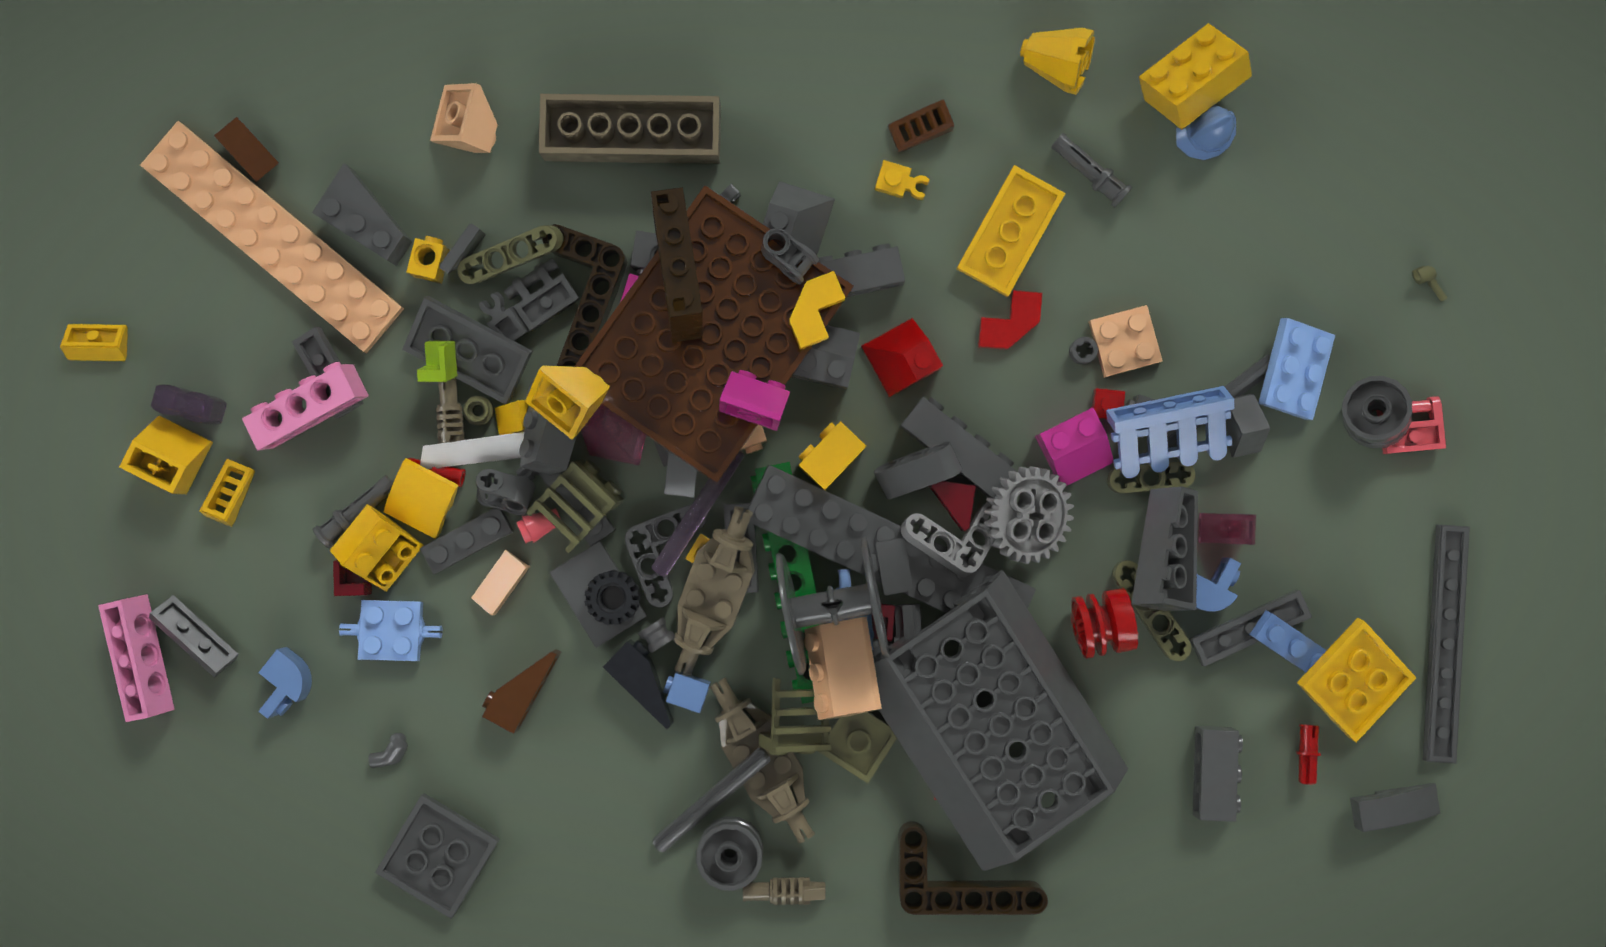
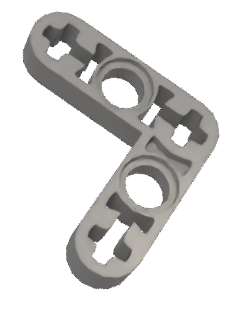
(956, 548)

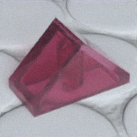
(1227, 528)

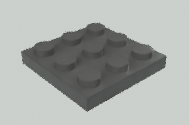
(437, 855)

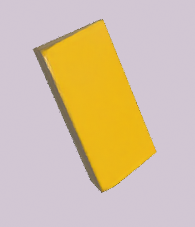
(95, 342)

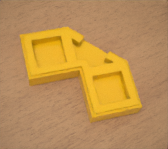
(815, 296)

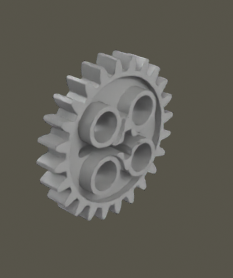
(1029, 514)

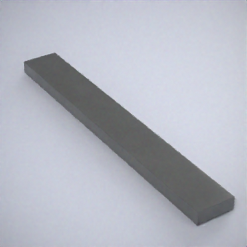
(1446, 644)

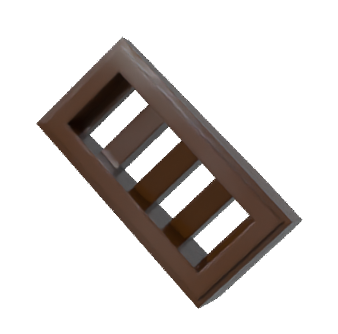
(928, 111)

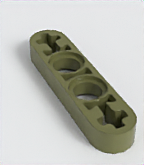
(509, 253)
(1147, 614)

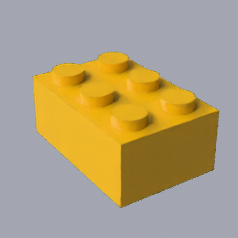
(1195, 76)

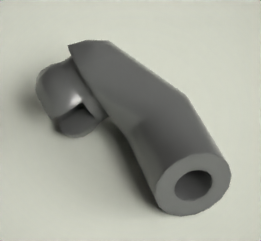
(392, 753)

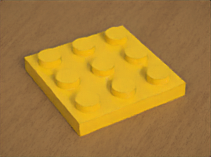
(1356, 680)

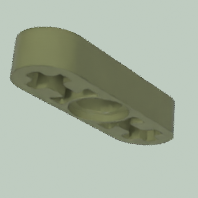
(1172, 468)

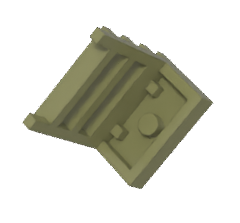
(590, 489)
(801, 738)

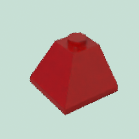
(902, 357)

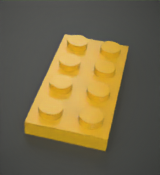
(1010, 231)

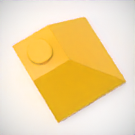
(567, 396)

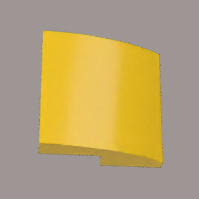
(420, 498)

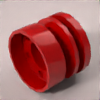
(1110, 622)

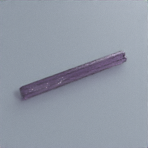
(693, 520)

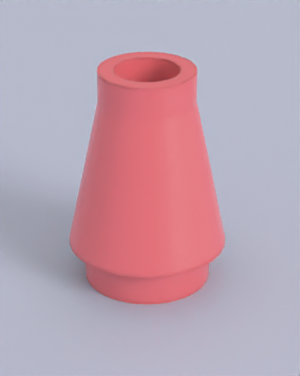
(535, 526)

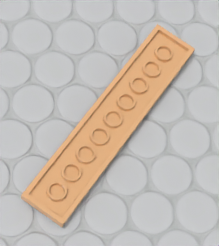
(272, 237)

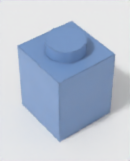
(687, 691)

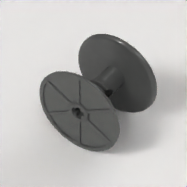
(828, 606)

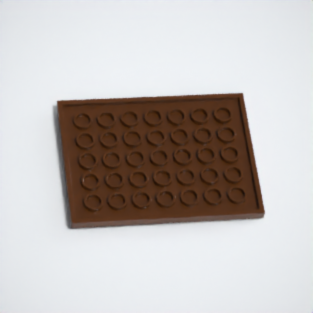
(676, 387)

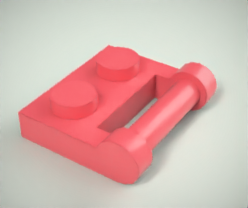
(1422, 434)

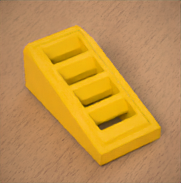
(218, 488)

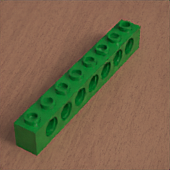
(799, 566)

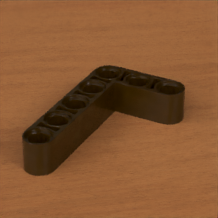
(589, 300)
(958, 888)

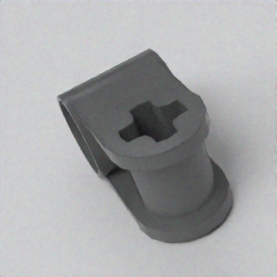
(789, 256)
(506, 493)

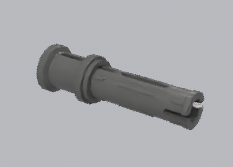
(1101, 178)
(342, 519)

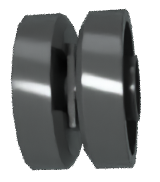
(1377, 394)
(724, 870)

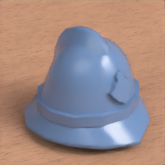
(1207, 134)

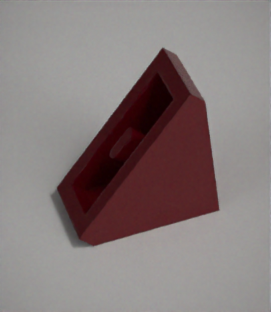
(956, 500)

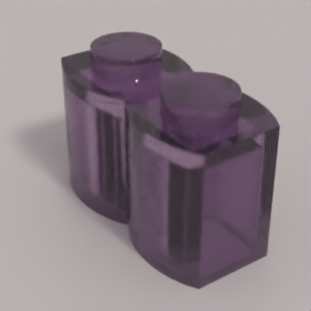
(188, 404)

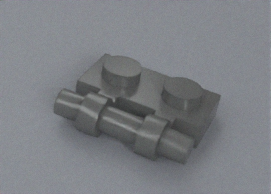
(547, 301)

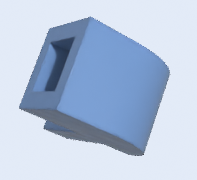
(1214, 593)
(291, 678)

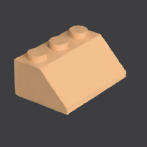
(842, 668)

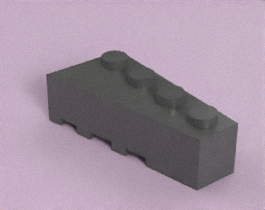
(1168, 551)

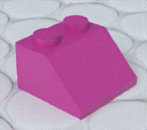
(754, 400)
(1076, 447)

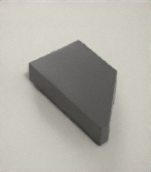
(462, 248)

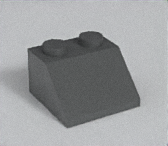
(830, 360)

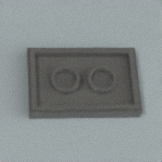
(573, 580)

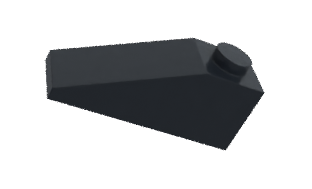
(638, 675)

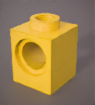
(416, 265)

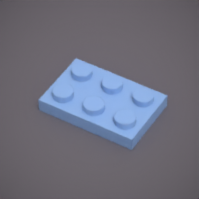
(1296, 369)

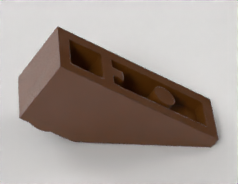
(515, 698)

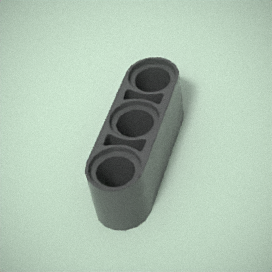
(918, 470)

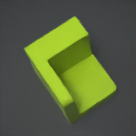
(440, 362)

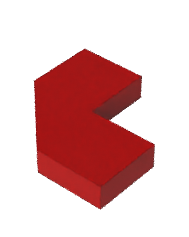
(1003, 333)

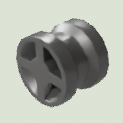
(656, 635)

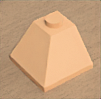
(465, 119)

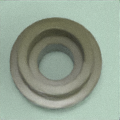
(471, 404)

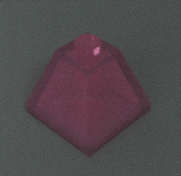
(613, 438)

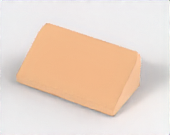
(500, 582)

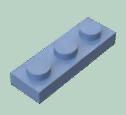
(1287, 641)

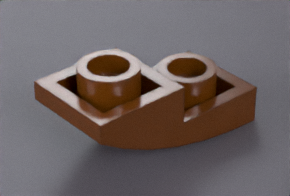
(246, 149)

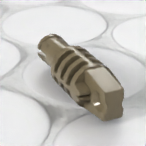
(449, 413)
(785, 891)

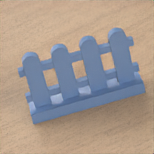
(1168, 414)

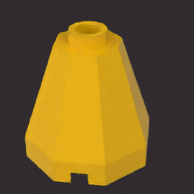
(1060, 56)

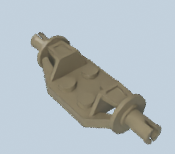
(714, 591)
(772, 783)

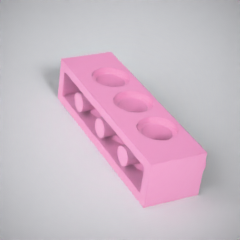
(345, 391)
(136, 658)

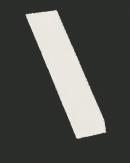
(472, 451)

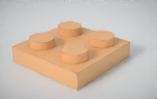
(1125, 341)

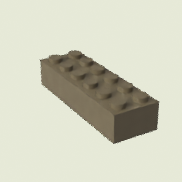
(630, 128)

